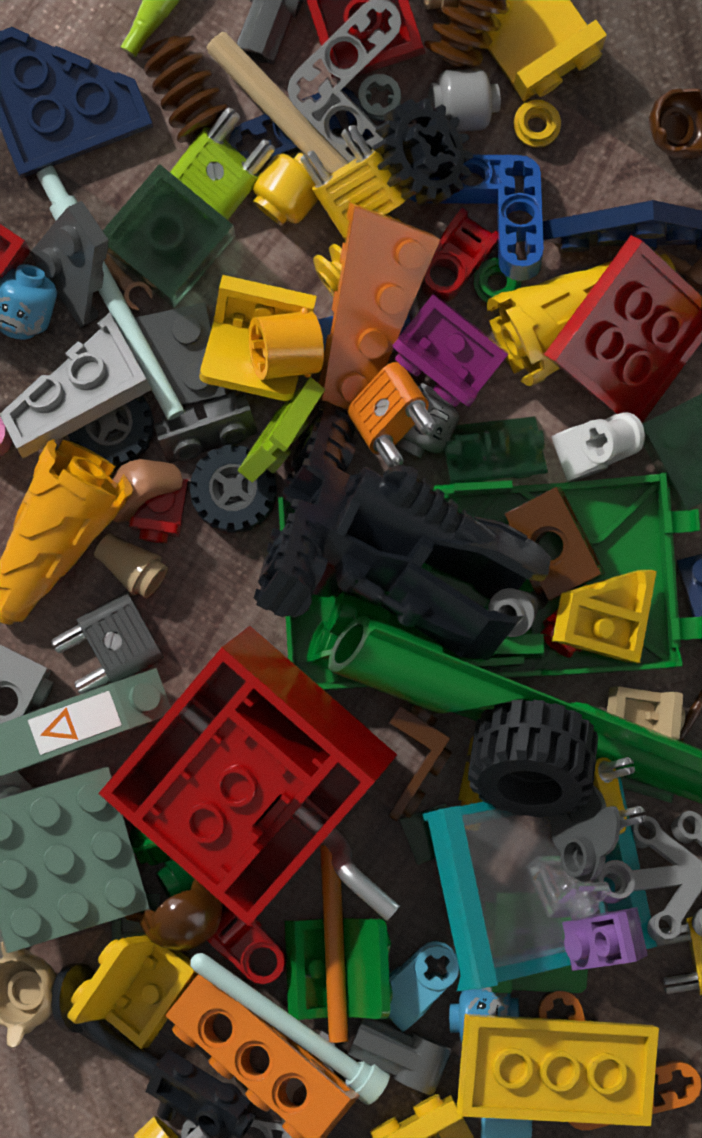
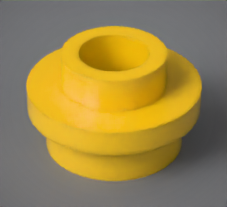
(537, 109)

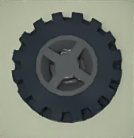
(121, 446)
(218, 480)

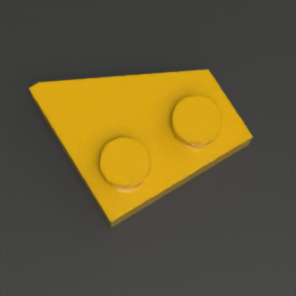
(607, 616)

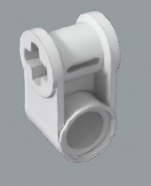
(598, 444)

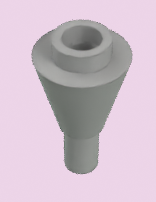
(518, 603)

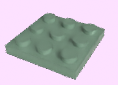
(64, 862)

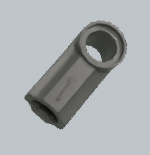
(266, 28)
(411, 1059)

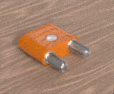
(389, 410)

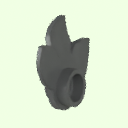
(586, 837)

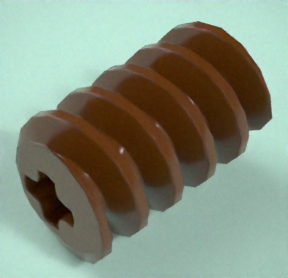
(467, 31)
(182, 85)

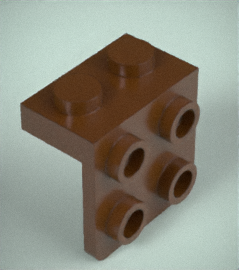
(420, 727)

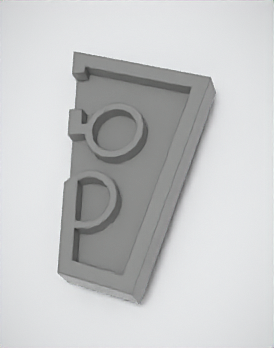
(84, 388)

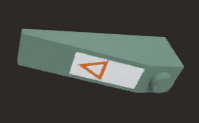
(82, 721)

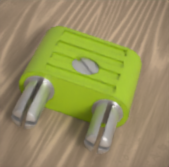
(217, 169)

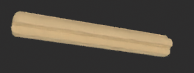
(273, 101)

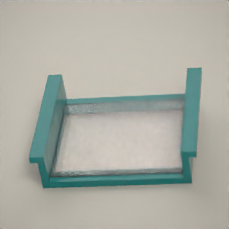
(490, 897)

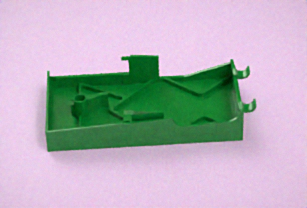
(629, 530)

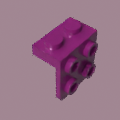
(448, 352)

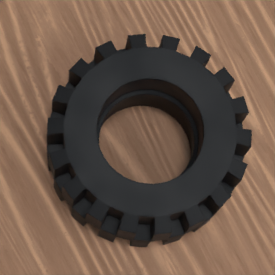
(533, 758)

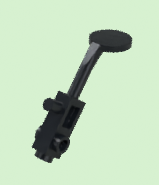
(174, 1081)

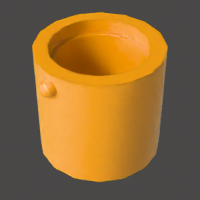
(286, 345)

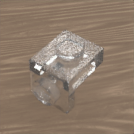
(562, 893)

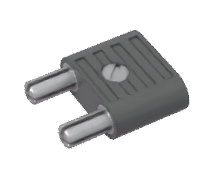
(117, 638)

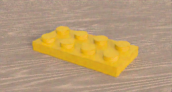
(557, 1070)

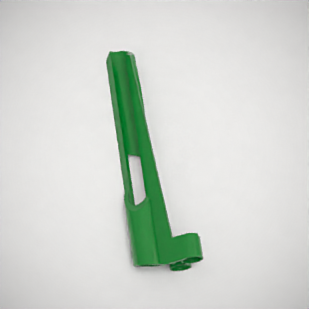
(371, 652)

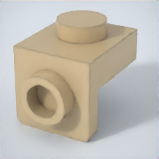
(650, 709)

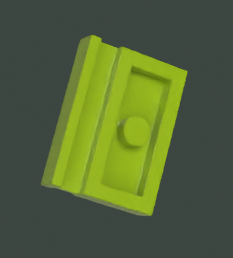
(281, 431)

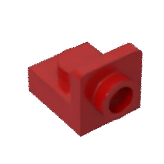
(161, 516)

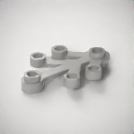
(685, 874)

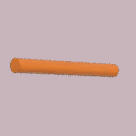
(334, 950)

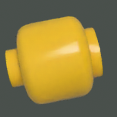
(285, 190)

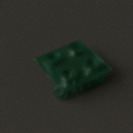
(495, 451)

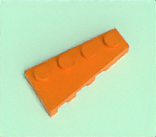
(375, 292)

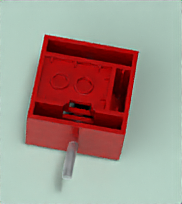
(247, 746)

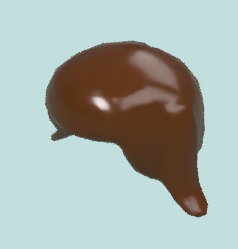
(182, 919)

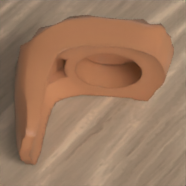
(147, 480)

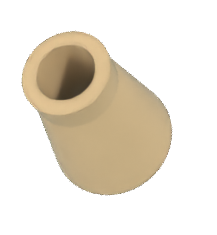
(133, 566)

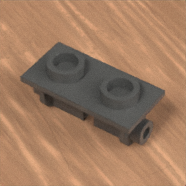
(227, 423)

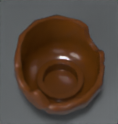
(678, 123)

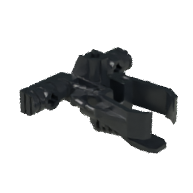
(375, 536)

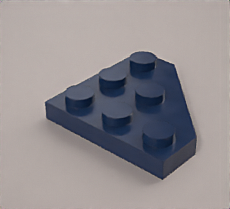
(61, 103)
(649, 221)

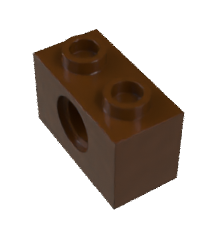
(578, 559)

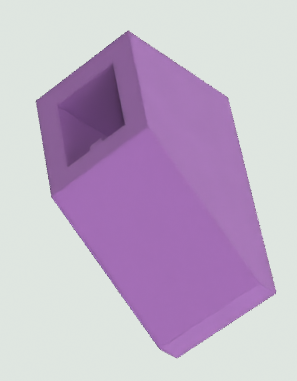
(605, 939)

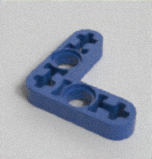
(499, 189)

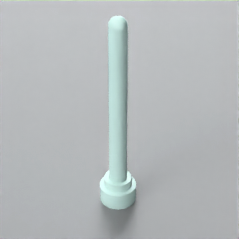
(362, 1077)

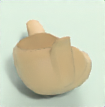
(24, 993)

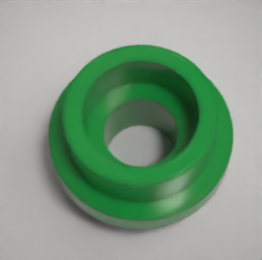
(486, 270)

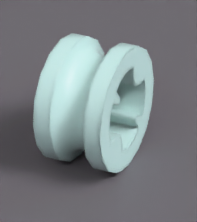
(382, 83)

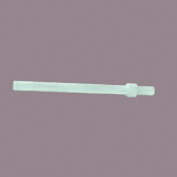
(118, 308)

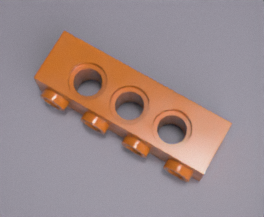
(327, 1094)

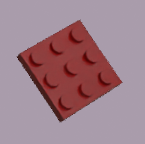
(631, 332)

